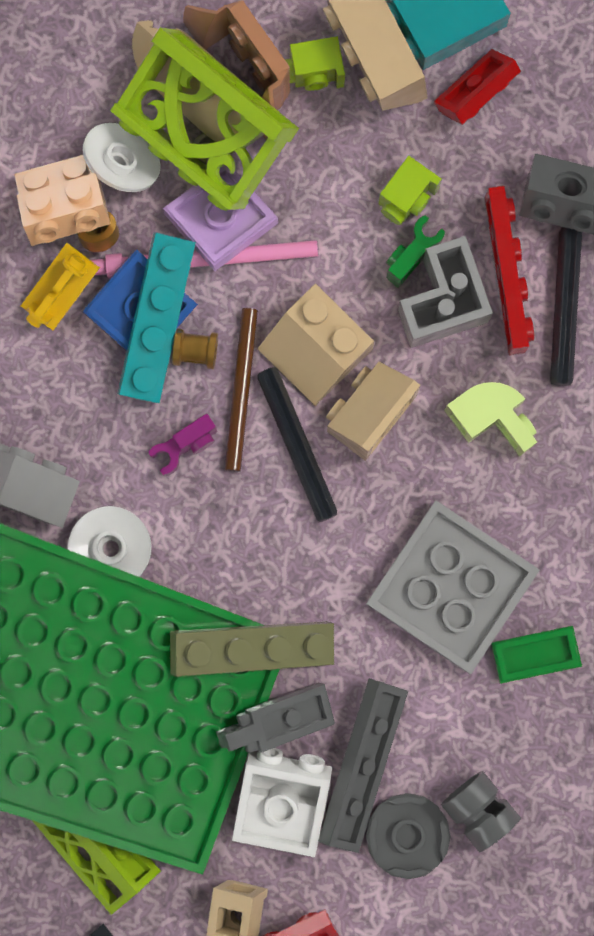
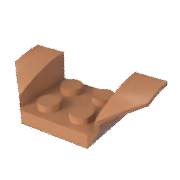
(248, 42)

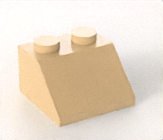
(316, 345)
(372, 409)

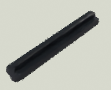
(566, 307)
(297, 444)

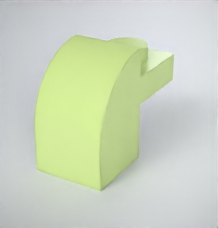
(490, 405)

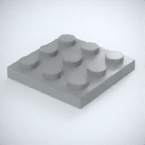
(453, 587)

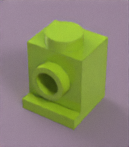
(316, 64)
(408, 191)

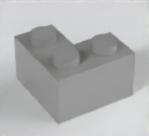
(456, 298)
(34, 488)

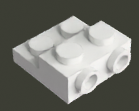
(282, 802)

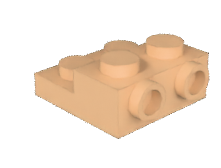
(60, 200)

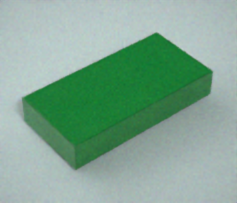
(536, 654)

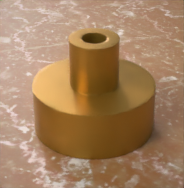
(101, 237)

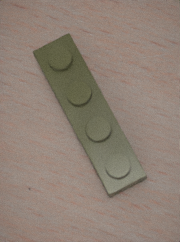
(251, 648)

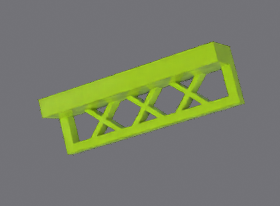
(124, 868)

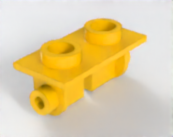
(59, 287)

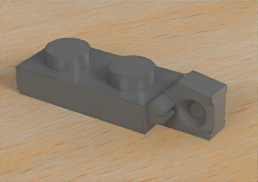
(279, 720)

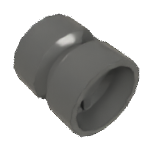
(481, 811)

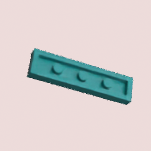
(156, 317)

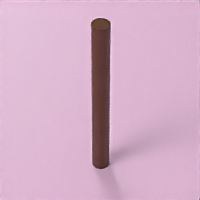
(241, 390)

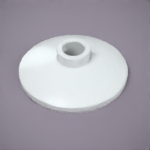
(120, 158)
(116, 525)

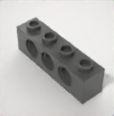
(559, 194)

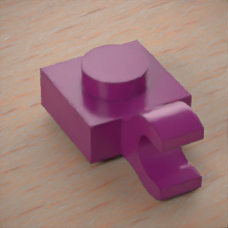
(193, 437)

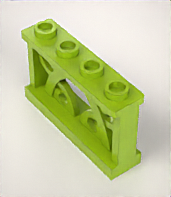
(256, 119)

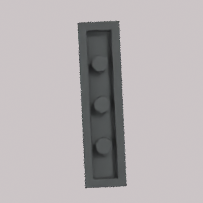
(363, 766)

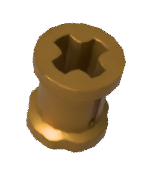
(195, 348)

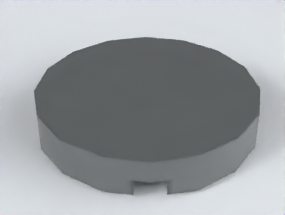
(402, 821)

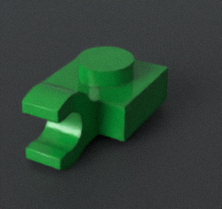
(405, 260)

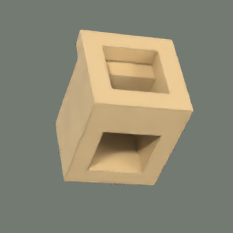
(238, 897)

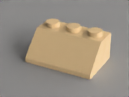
(380, 51)

